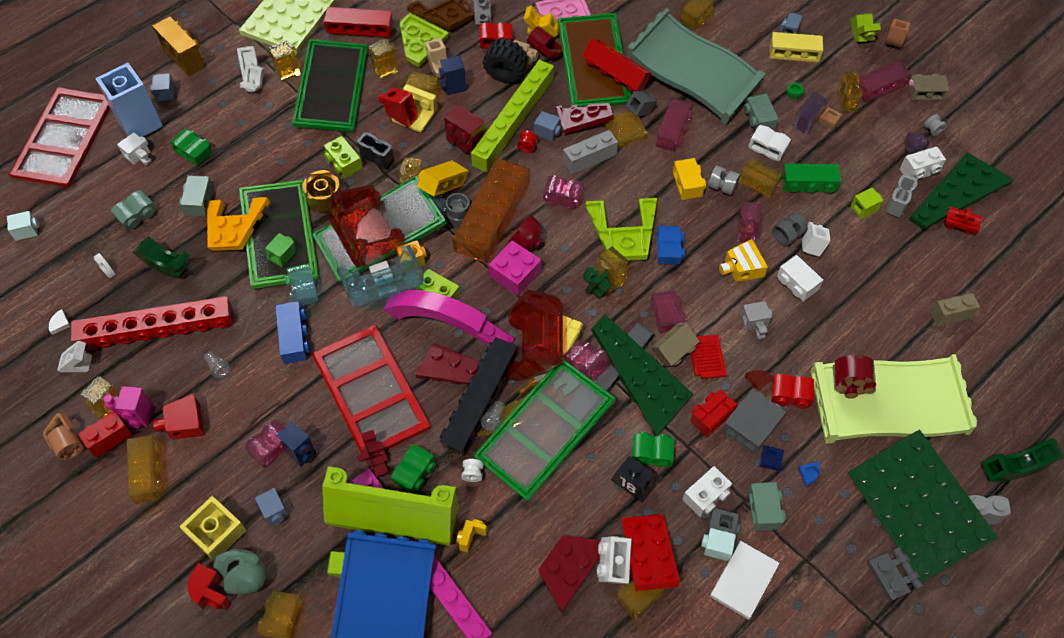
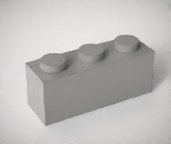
(590, 152)

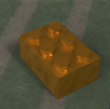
(179, 46)

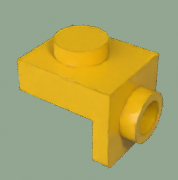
(466, 535)

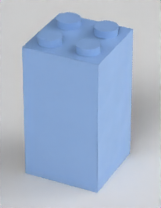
(129, 101)

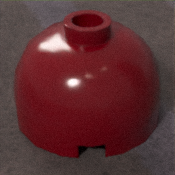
(528, 234)

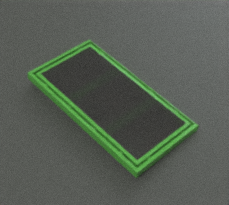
(285, 215)

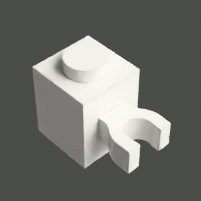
(135, 149)
(815, 239)

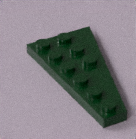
(962, 187)
(645, 379)

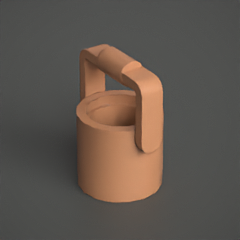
(62, 439)

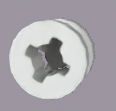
(472, 470)

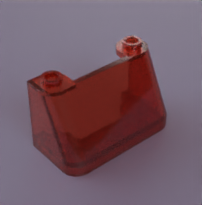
(361, 225)
(541, 324)

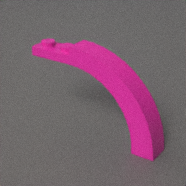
(446, 310)

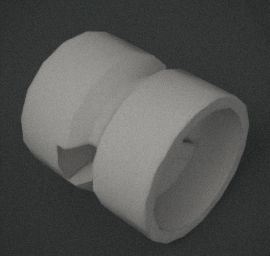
(723, 180)

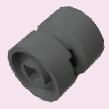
(457, 207)
(790, 229)

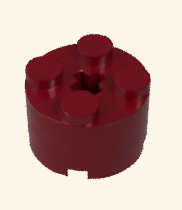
(854, 376)

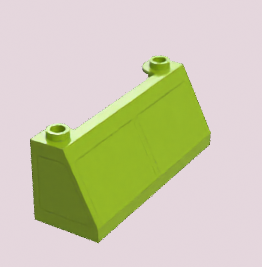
(388, 510)

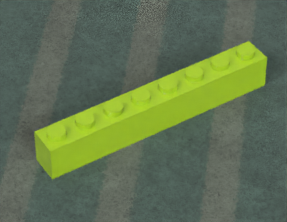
(512, 116)

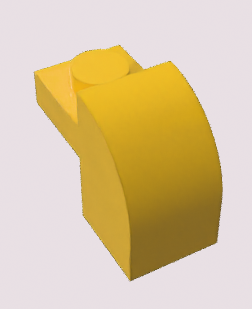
(547, 22)

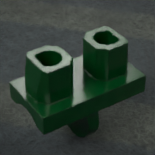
(598, 283)

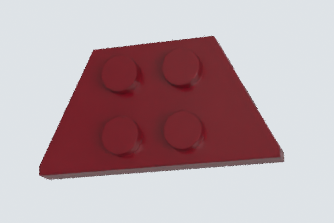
(568, 567)

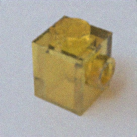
(409, 169)

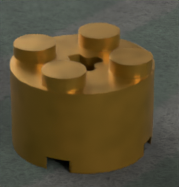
(319, 189)

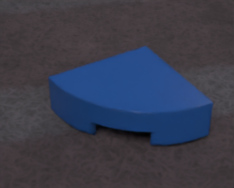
(809, 473)

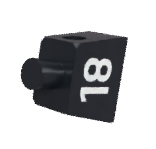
(633, 478)

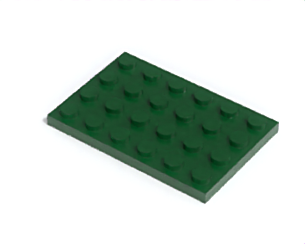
(922, 505)

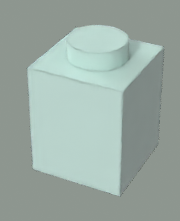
(22, 225)
(718, 544)

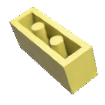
(796, 47)

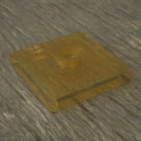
(626, 128)

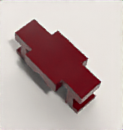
(373, 454)

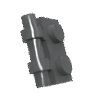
(889, 577)

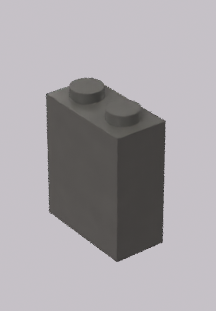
(754, 421)

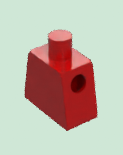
(400, 106)
(181, 419)

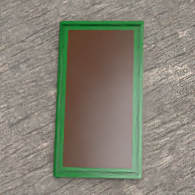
(586, 82)

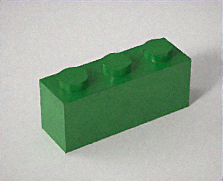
(811, 178)

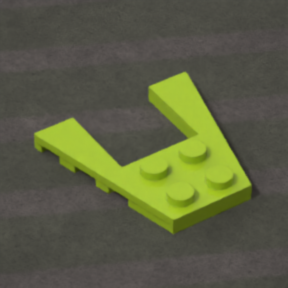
(629, 241)

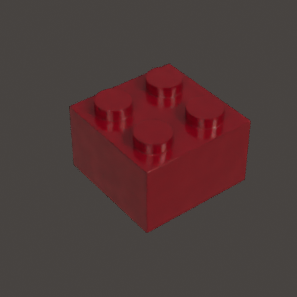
(463, 129)

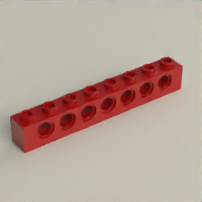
(99, 330)

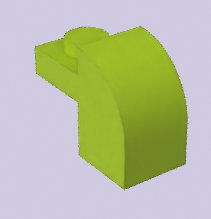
(863, 27)

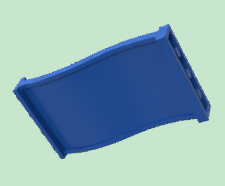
(383, 587)

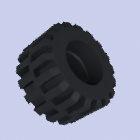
(505, 61)

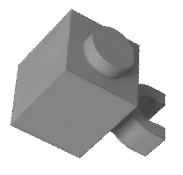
(756, 317)

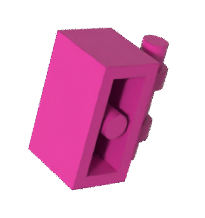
(132, 406)

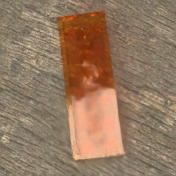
(491, 210)

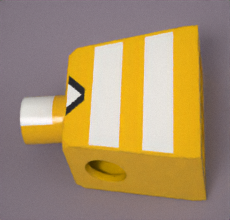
(744, 262)

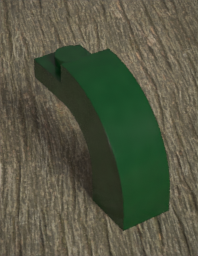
(161, 259)
(1022, 464)

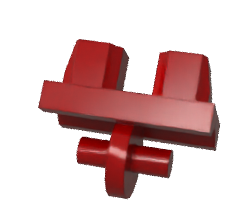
(964, 220)

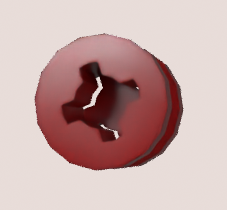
(527, 141)

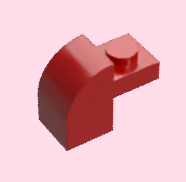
(202, 588)

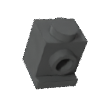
(721, 517)

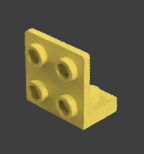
(426, 106)

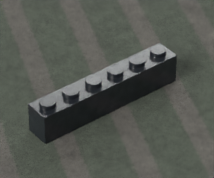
(479, 396)

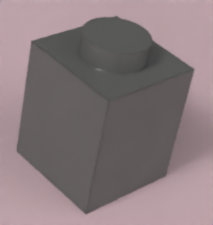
(641, 103)

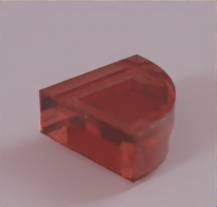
(758, 378)

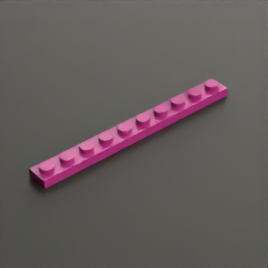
(443, 586)

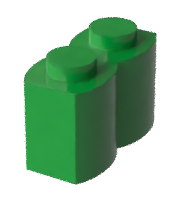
(191, 146)
(653, 449)
(413, 469)

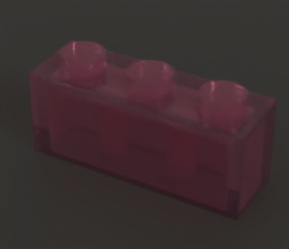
(883, 81)
(674, 125)

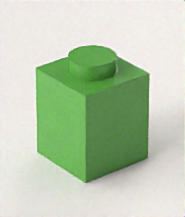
(280, 250)

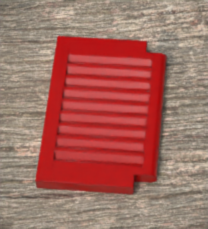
(708, 358)

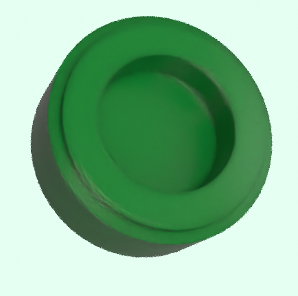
(795, 91)

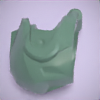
(245, 577)

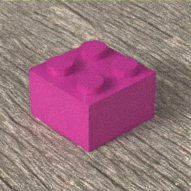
(515, 268)

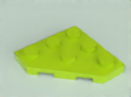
(415, 34)

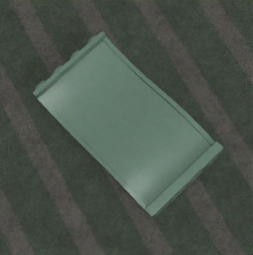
(695, 65)

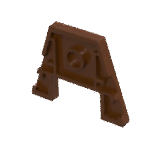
(446, 14)

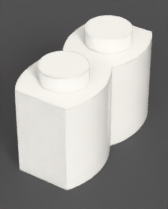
(769, 143)

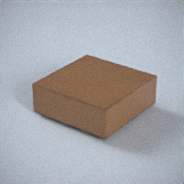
(830, 117)

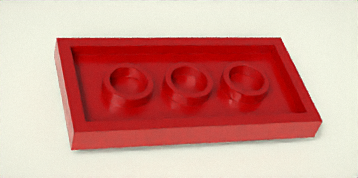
(651, 553)

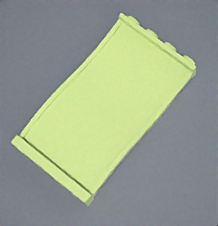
(906, 399)

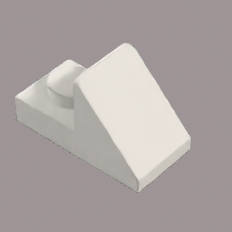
(247, 56)
(75, 359)

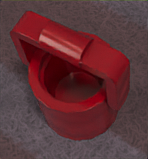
(543, 42)

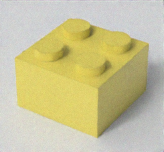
(213, 528)

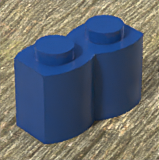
(669, 245)

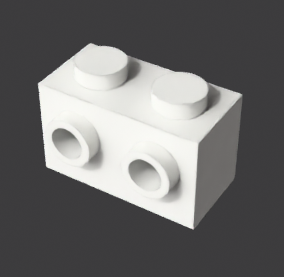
(923, 163)
(799, 278)
(707, 492)
(614, 560)

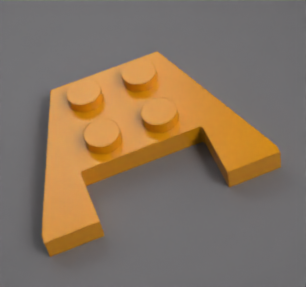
(234, 230)

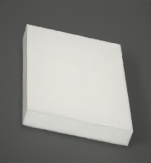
(744, 580)

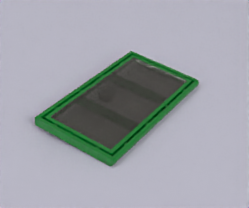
(330, 86)
(403, 208)

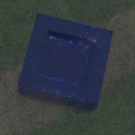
(771, 458)

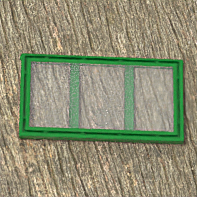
(544, 429)

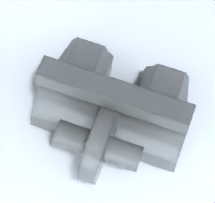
(482, 11)

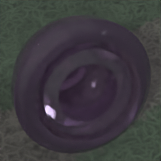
(915, 142)

